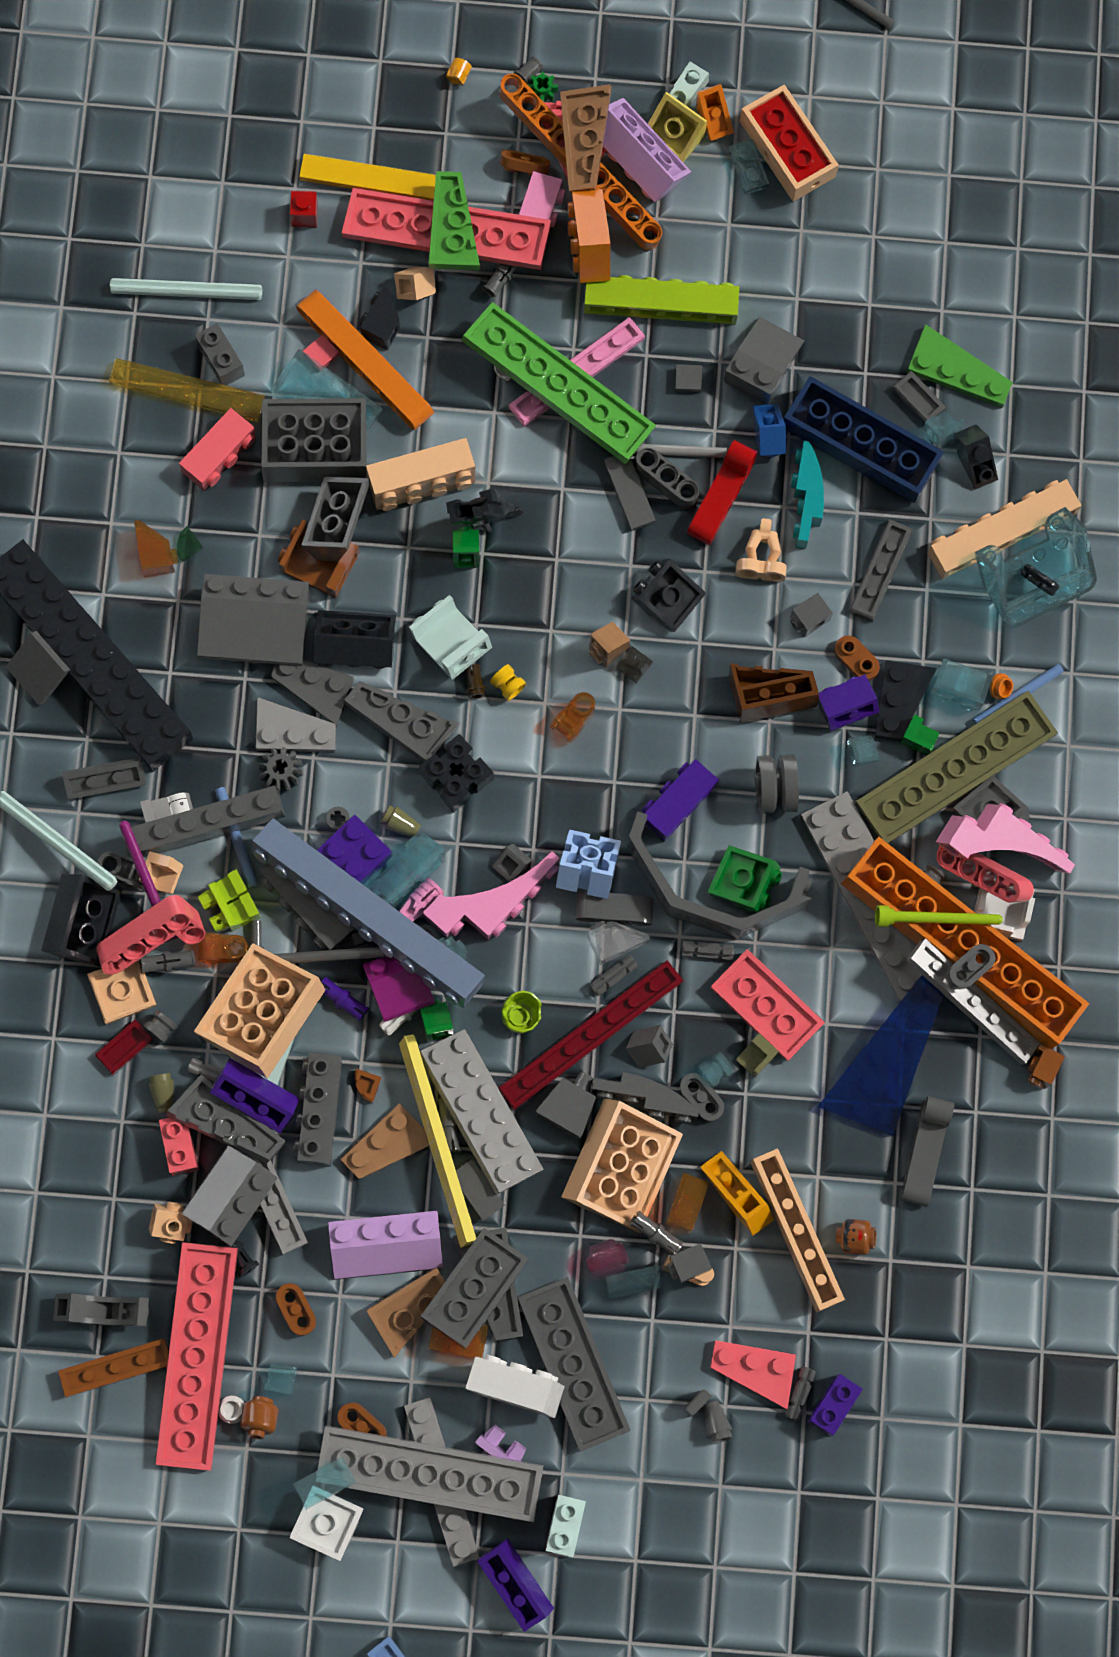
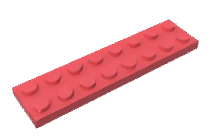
(408, 224)
(196, 1356)

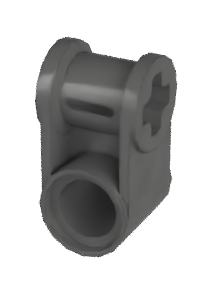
(125, 870)

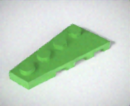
(452, 231)
(953, 367)

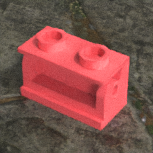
(178, 1147)

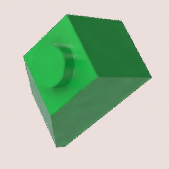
(465, 548)
(436, 1021)

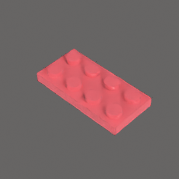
(767, 1005)

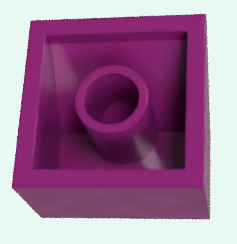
(395, 988)

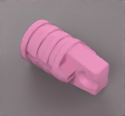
(419, 901)

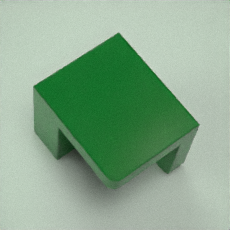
(919, 736)

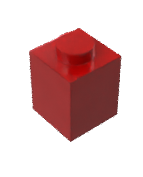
(304, 209)

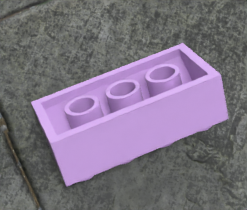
(641, 152)
(385, 1244)

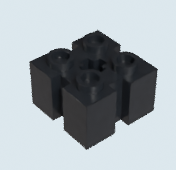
(456, 789)

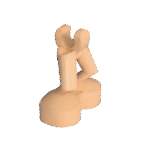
(766, 570)

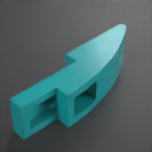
(808, 487)

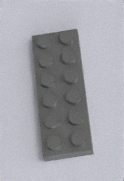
(573, 1357)

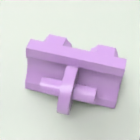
(490, 1441)

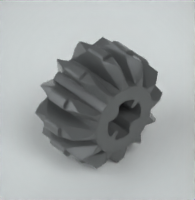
(270, 767)

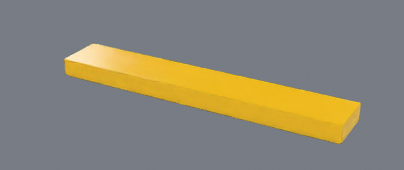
(367, 177)

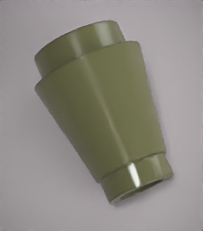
(399, 822)
(162, 1091)

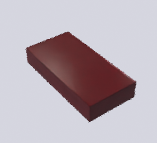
(124, 1047)

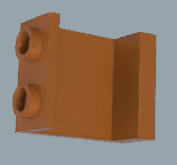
(322, 575)

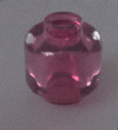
(607, 1258)

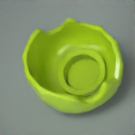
(521, 1012)

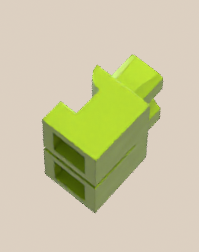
(233, 901)

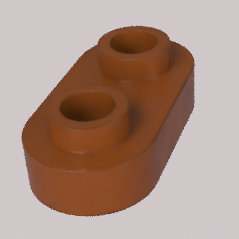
(518, 161)
(854, 659)
(296, 1309)
(364, 1422)

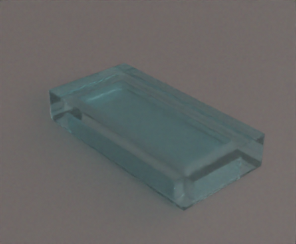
(324, 1483)

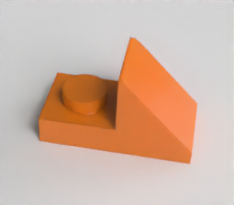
(714, 109)

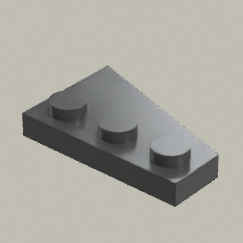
(316, 686)

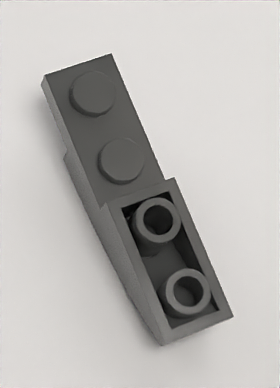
(657, 1098)

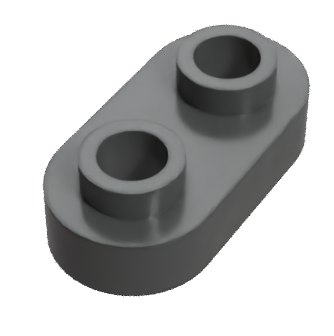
(970, 967)
(702, 1097)

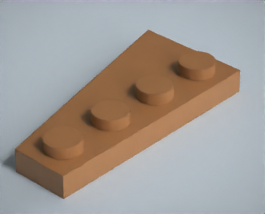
(584, 131)

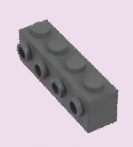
(319, 1109)

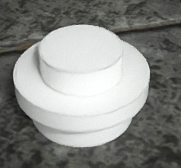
(231, 1409)

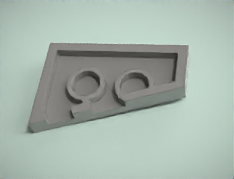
(292, 729)

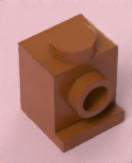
(1044, 1067)

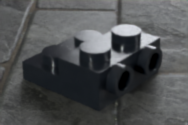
(667, 594)

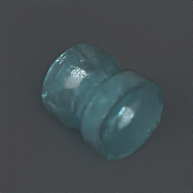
(716, 1069)

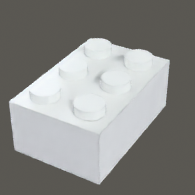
(515, 1385)

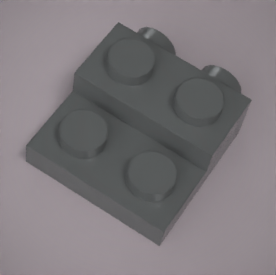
(990, 792)

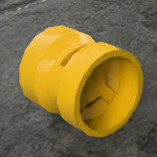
(508, 682)

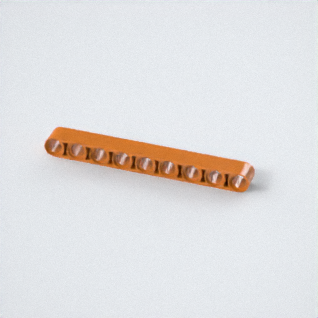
(550, 137)

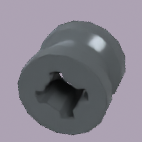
(160, 1026)

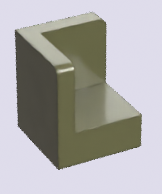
(757, 1055)

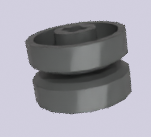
(778, 783)

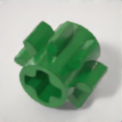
(543, 81)

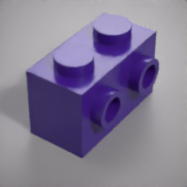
(848, 702)

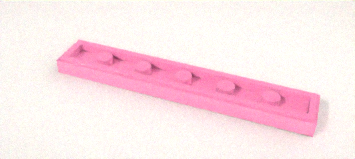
(591, 360)

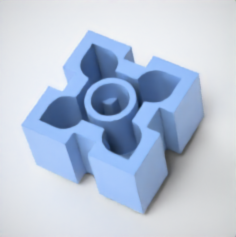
(588, 864)

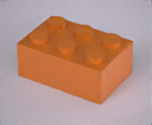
(590, 236)

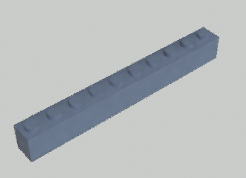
(367, 913)

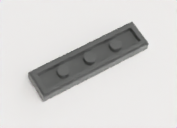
(880, 570)

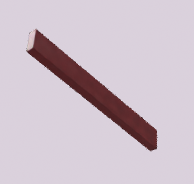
(590, 1035)

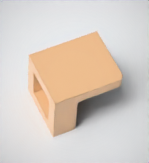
(415, 283)
(163, 871)

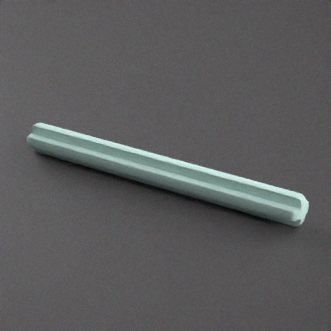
(186, 289)
(57, 841)

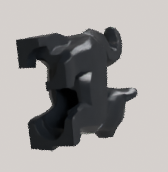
(481, 511)

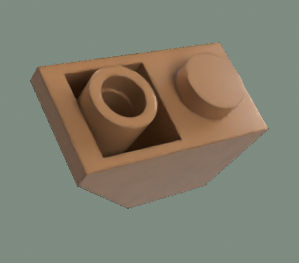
(608, 644)

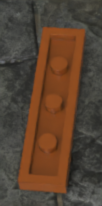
(114, 1367)

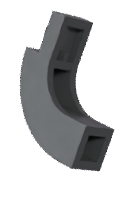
(101, 1310)

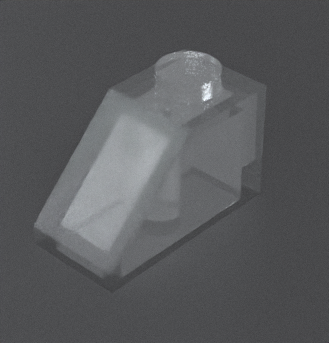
(614, 940)

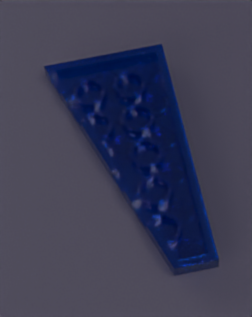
(882, 1073)

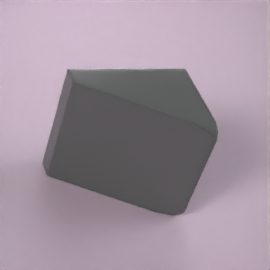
(511, 862)

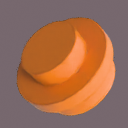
(1001, 686)

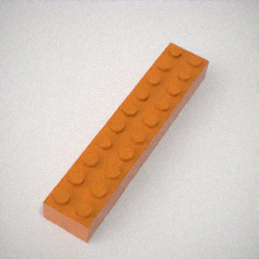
(1015, 980)

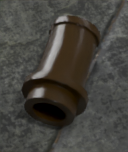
(474, 682)

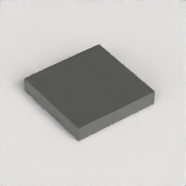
(37, 668)

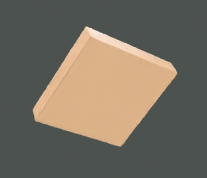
(122, 993)

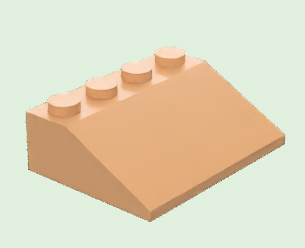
(260, 1010)
(621, 1163)

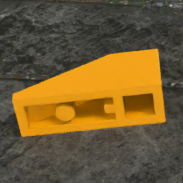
(738, 1193)

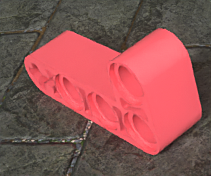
(984, 876)
(148, 931)

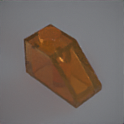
(154, 551)
(687, 1203)

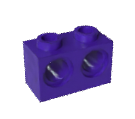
(835, 1405)

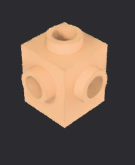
(162, 1217)

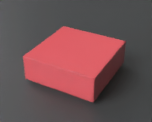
(322, 351)

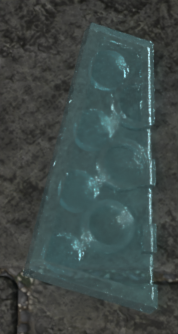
(311, 380)

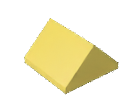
(678, 126)

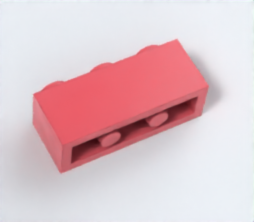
(218, 449)

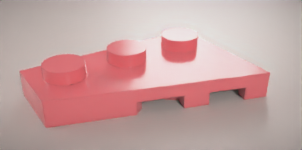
(758, 1369)

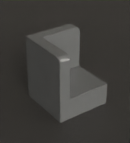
(649, 1046)

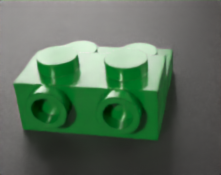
(745, 879)

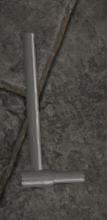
(316, 956)

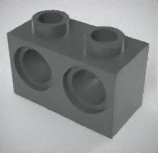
(220, 355)

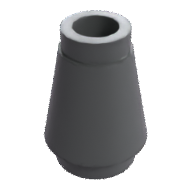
(716, 1423)

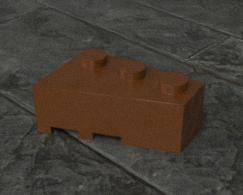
(771, 692)

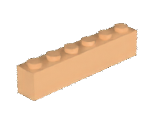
(1001, 529)
(797, 1230)

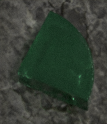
(187, 544)

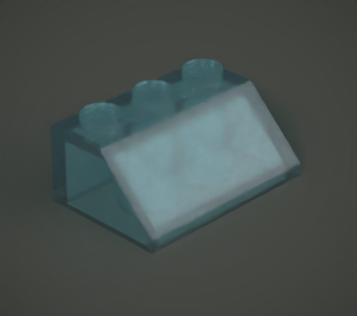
(408, 870)

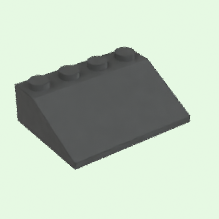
(313, 439)
(253, 619)

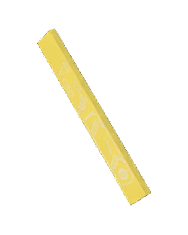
(437, 1141)

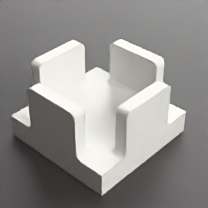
(1015, 914)
(328, 1526)

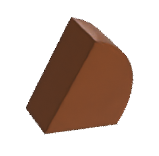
(367, 1084)

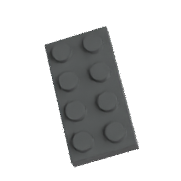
(474, 1288)

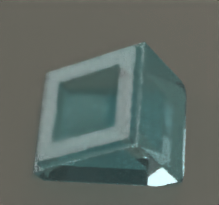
(863, 750)

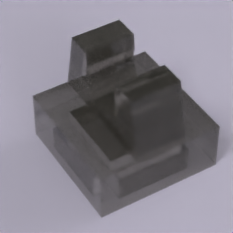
(634, 664)

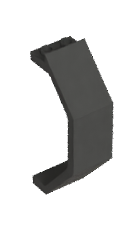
(704, 916)

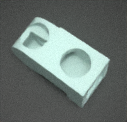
(689, 83)

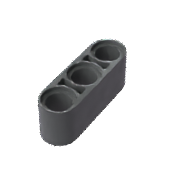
(669, 489)
(619, 908)

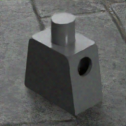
(569, 1105)

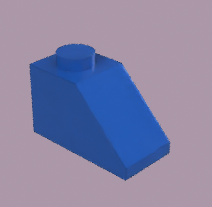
(769, 430)

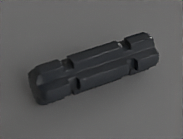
(1039, 579)

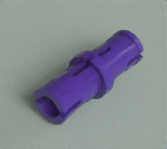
(344, 1000)

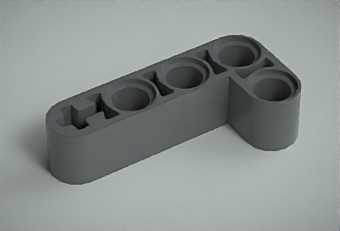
(926, 1150)

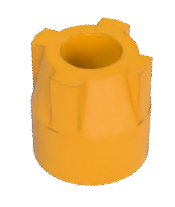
(458, 71)

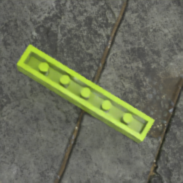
(663, 299)

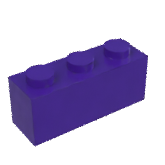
(679, 799)
(254, 1095)
(515, 1585)

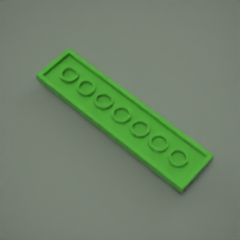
(558, 382)

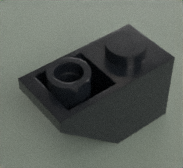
(382, 321)
(976, 455)

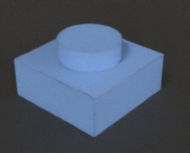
(386, 1648)

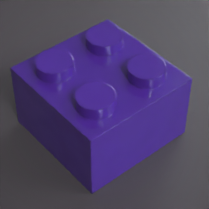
(356, 850)

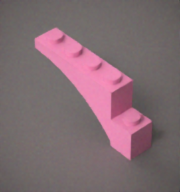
(1000, 831)
(491, 908)

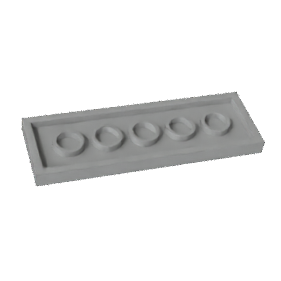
(480, 1112)

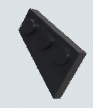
(900, 696)

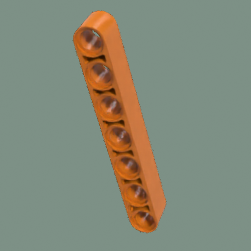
(365, 360)

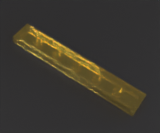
(186, 389)

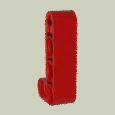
(722, 492)

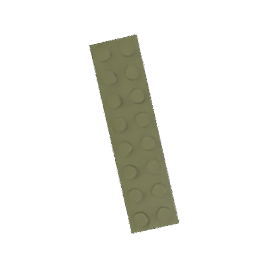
(956, 768)

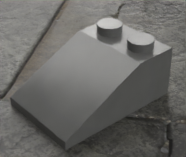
(762, 360)

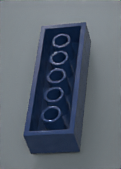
(862, 439)

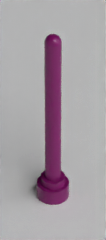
(140, 865)

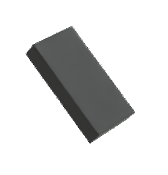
(918, 397)

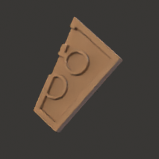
(388, 1142)
(400, 1313)

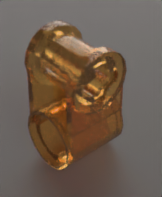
(571, 720)
(217, 948)

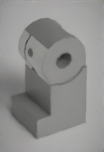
(166, 806)

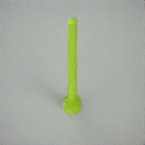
(887, 916)

